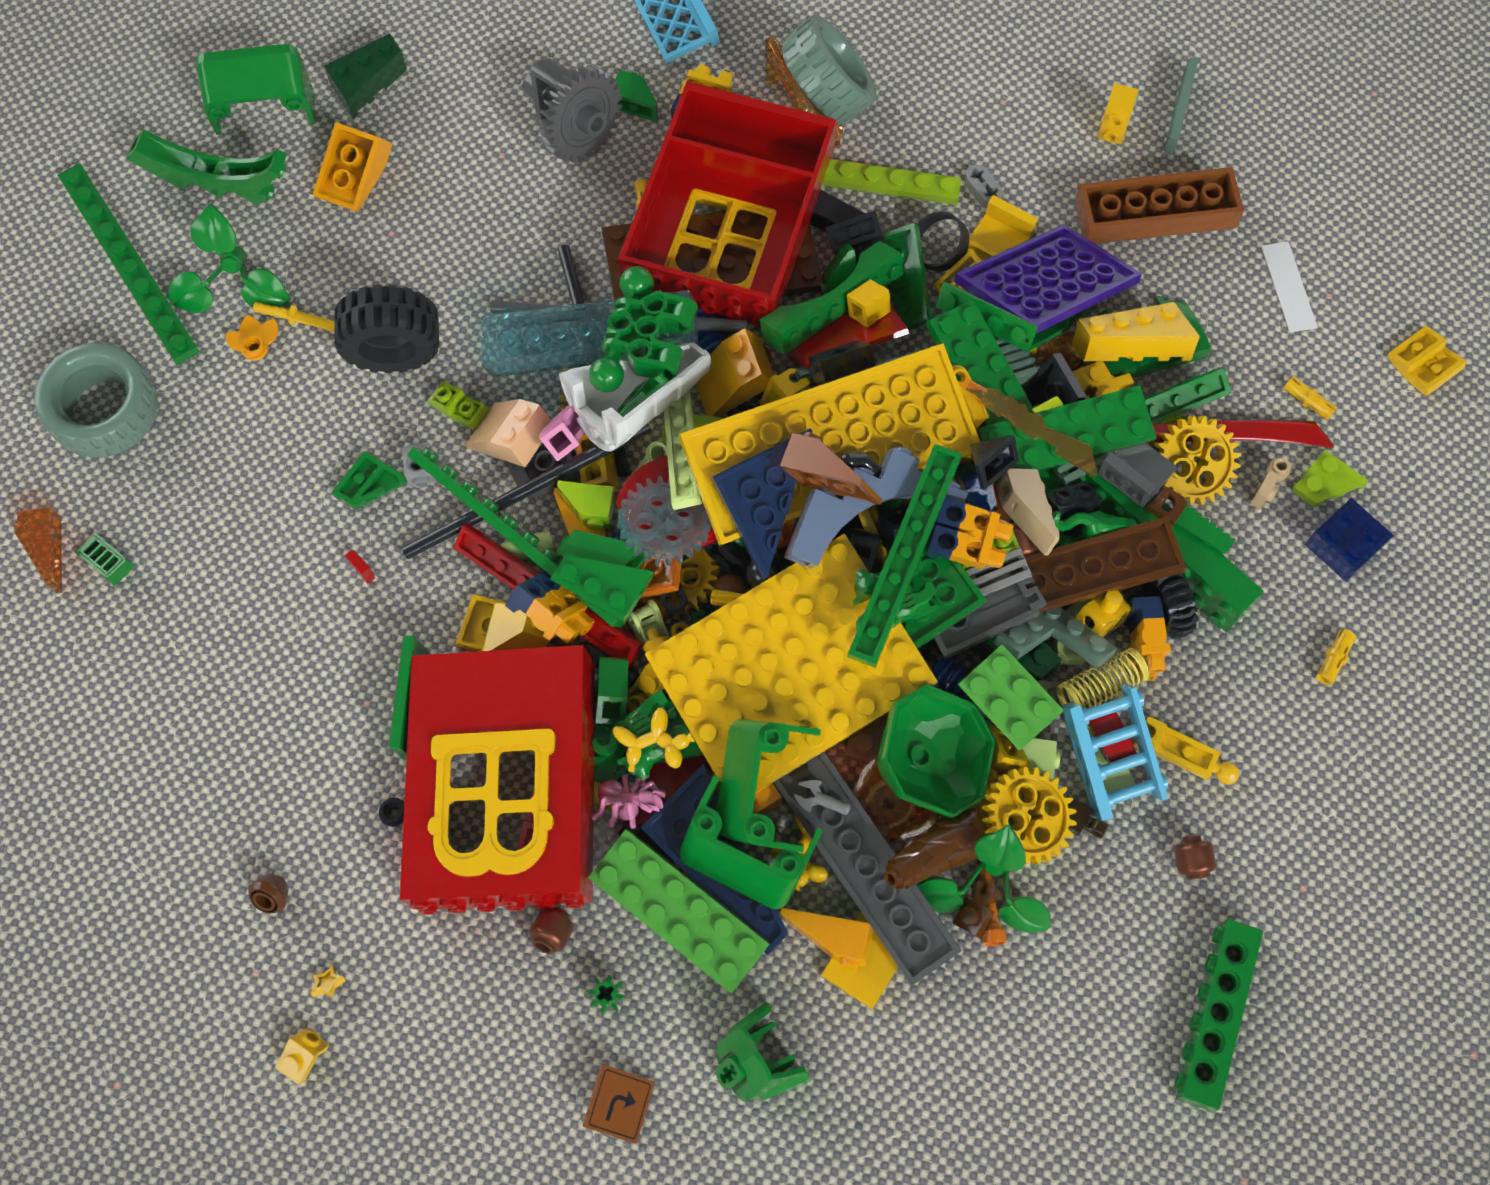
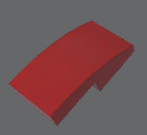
(1116, 750)

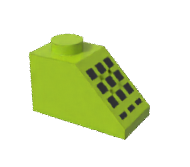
(589, 503)

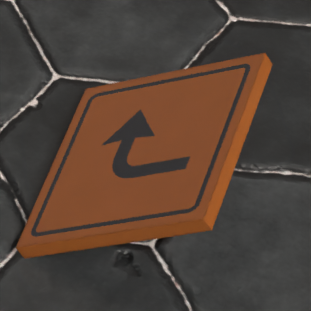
(618, 1104)

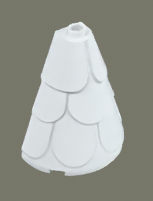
(598, 409)

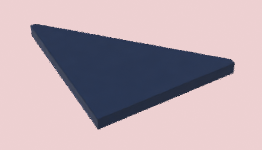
(757, 501)

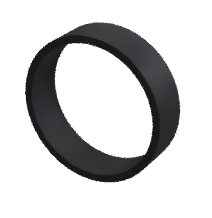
(963, 245)

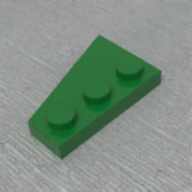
(603, 584)

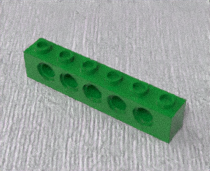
(1246, 943)

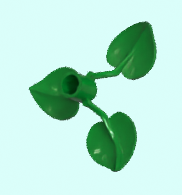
(214, 233)
(998, 854)

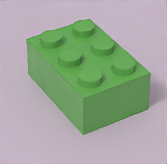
(1010, 697)

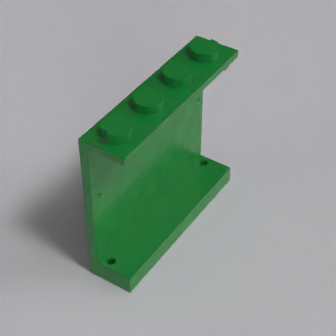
(1000, 322)

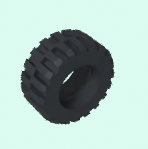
(386, 328)

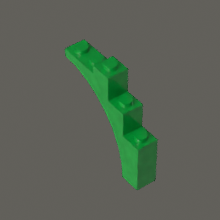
(218, 175)

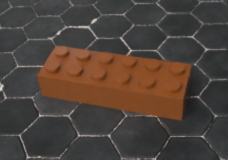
(1159, 205)

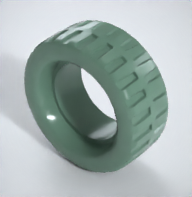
(828, 70)
(77, 371)

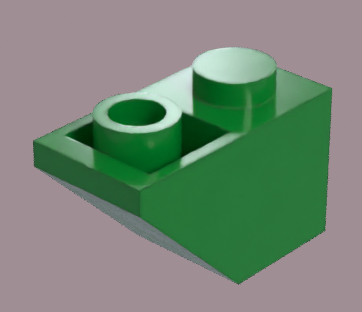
(611, 690)

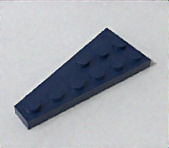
(668, 831)

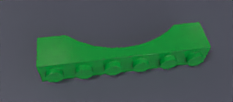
(796, 323)

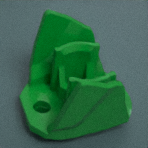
(744, 1067)

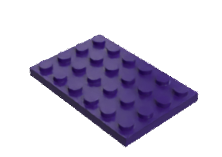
(1048, 277)

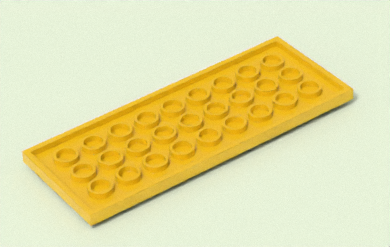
(872, 411)

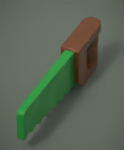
(1188, 520)

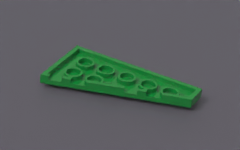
(955, 597)

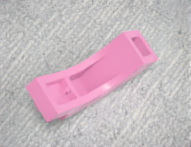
(562, 433)

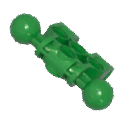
(638, 316)

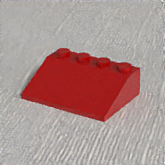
(845, 331)

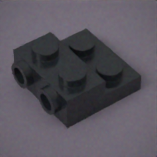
(1055, 380)

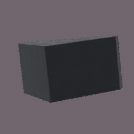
(993, 459)

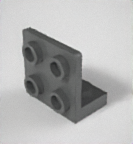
(1137, 472)

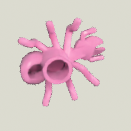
(626, 799)

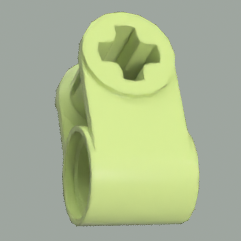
(645, 619)

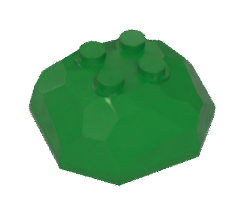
(936, 751)

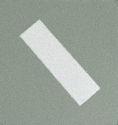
(1289, 287)

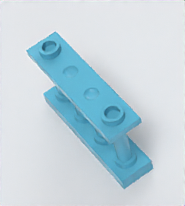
(1086, 746)

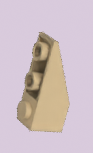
(1026, 503)

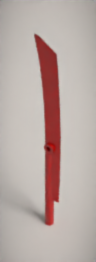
(1264, 430)

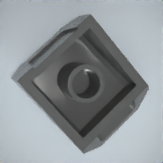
(540, 463)

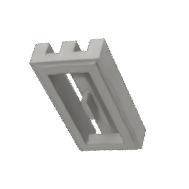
(1005, 582)

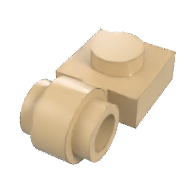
(1276, 471)

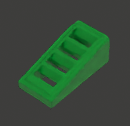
(117, 571)

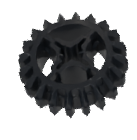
(1177, 604)

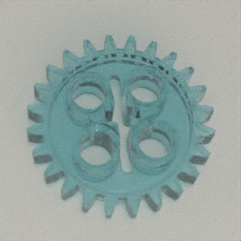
(653, 541)

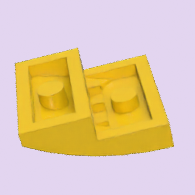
(1426, 360)

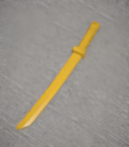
(294, 316)

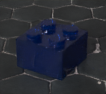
(1348, 539)

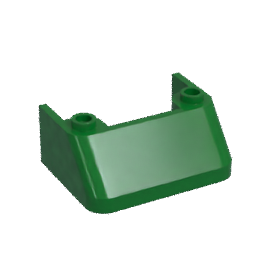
(253, 76)
(740, 777)
(736, 869)

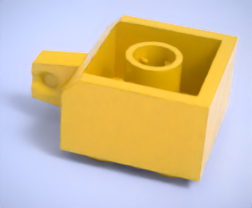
(1097, 380)

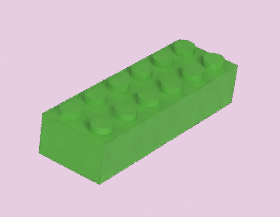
(679, 910)

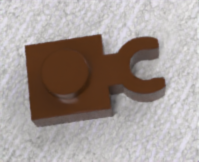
(975, 914)

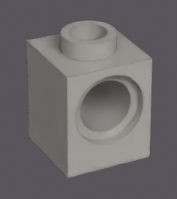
(416, 478)

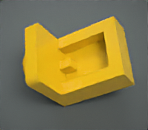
(301, 1055)

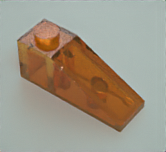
(42, 539)

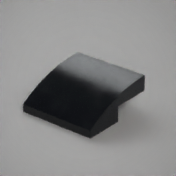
(859, 232)

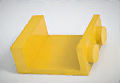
(1001, 229)

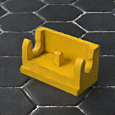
(782, 387)

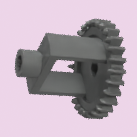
(573, 107)

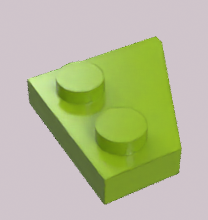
(1327, 480)

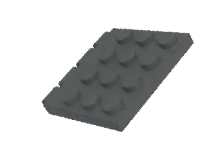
(1001, 612)

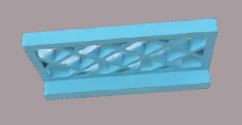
(699, 15)

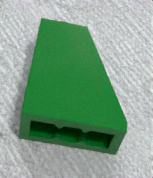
(599, 548)

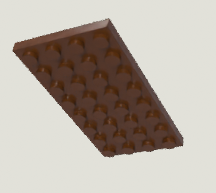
(735, 260)

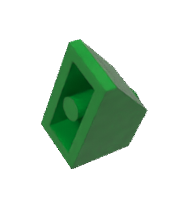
(636, 96)
(838, 269)

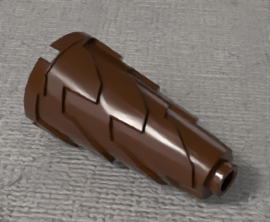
(937, 849)

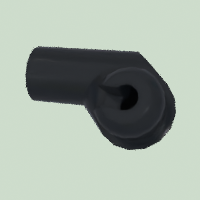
(860, 459)

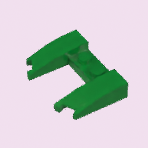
(1151, 364)

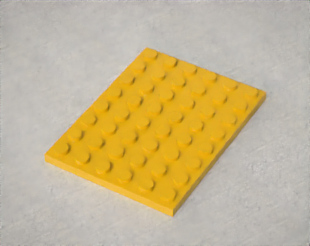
(786, 662)

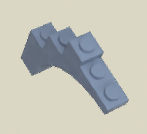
(826, 515)

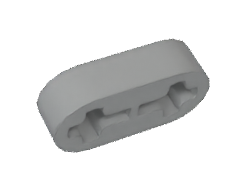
(985, 185)

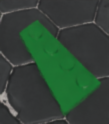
(910, 289)

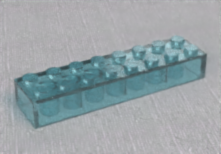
(554, 337)

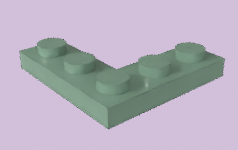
(1063, 628)

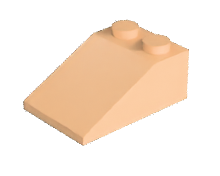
(510, 431)

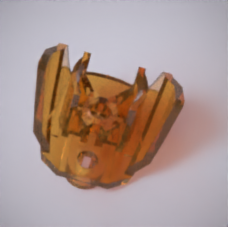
(894, 823)

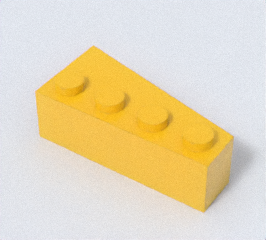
(1136, 334)

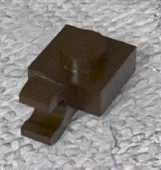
(1084, 821)

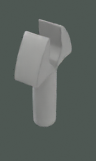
(821, 799)

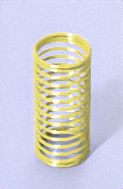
(1071, 692)

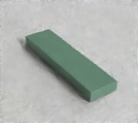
(1180, 105)

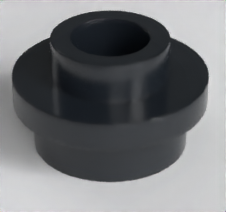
(386, 807)

